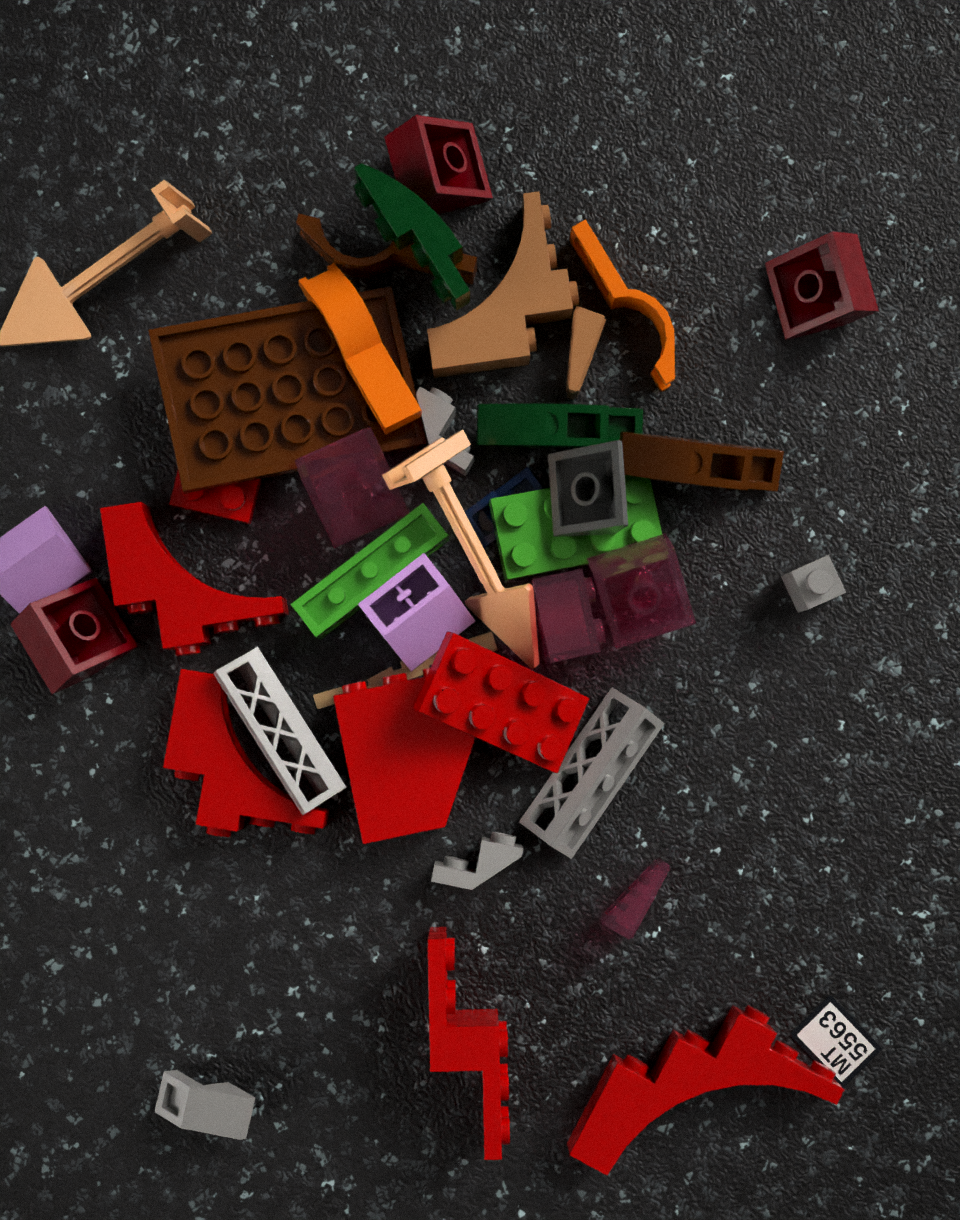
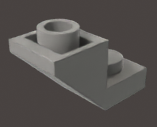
(436, 418)
(493, 856)
(207, 1109)

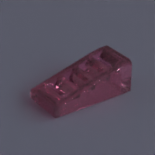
(632, 905)

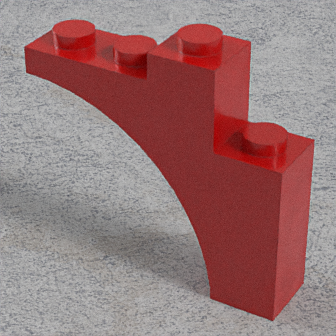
(148, 574)
(232, 787)

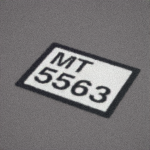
(836, 1040)

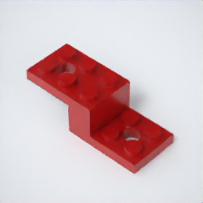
(468, 1041)

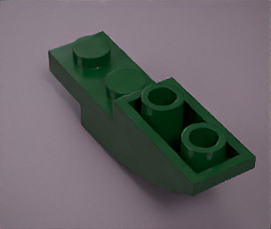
(409, 220)
(553, 425)

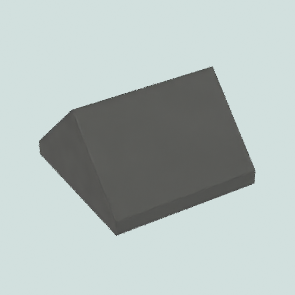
(588, 490)

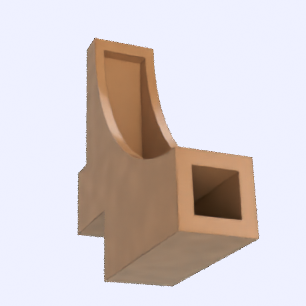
(529, 294)

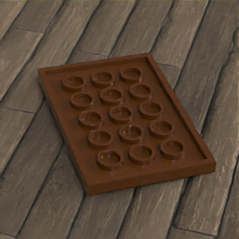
(267, 389)

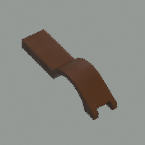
(375, 265)

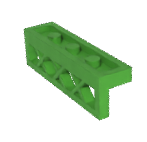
(340, 592)

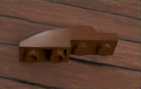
(701, 462)

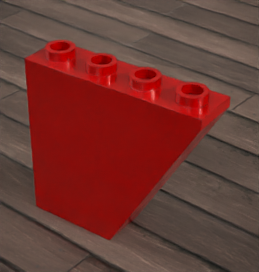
(398, 759)

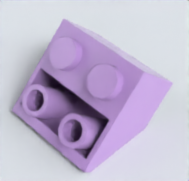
(416, 611)

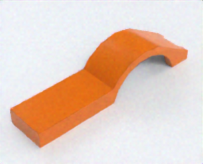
(619, 296)
(362, 348)

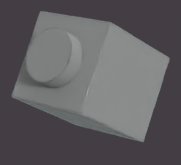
(813, 584)

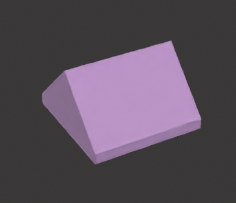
(38, 561)

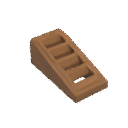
(585, 335)

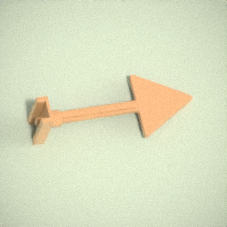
(45, 309)
(503, 610)

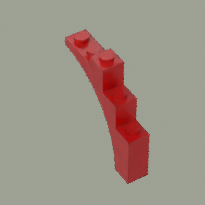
(740, 1055)

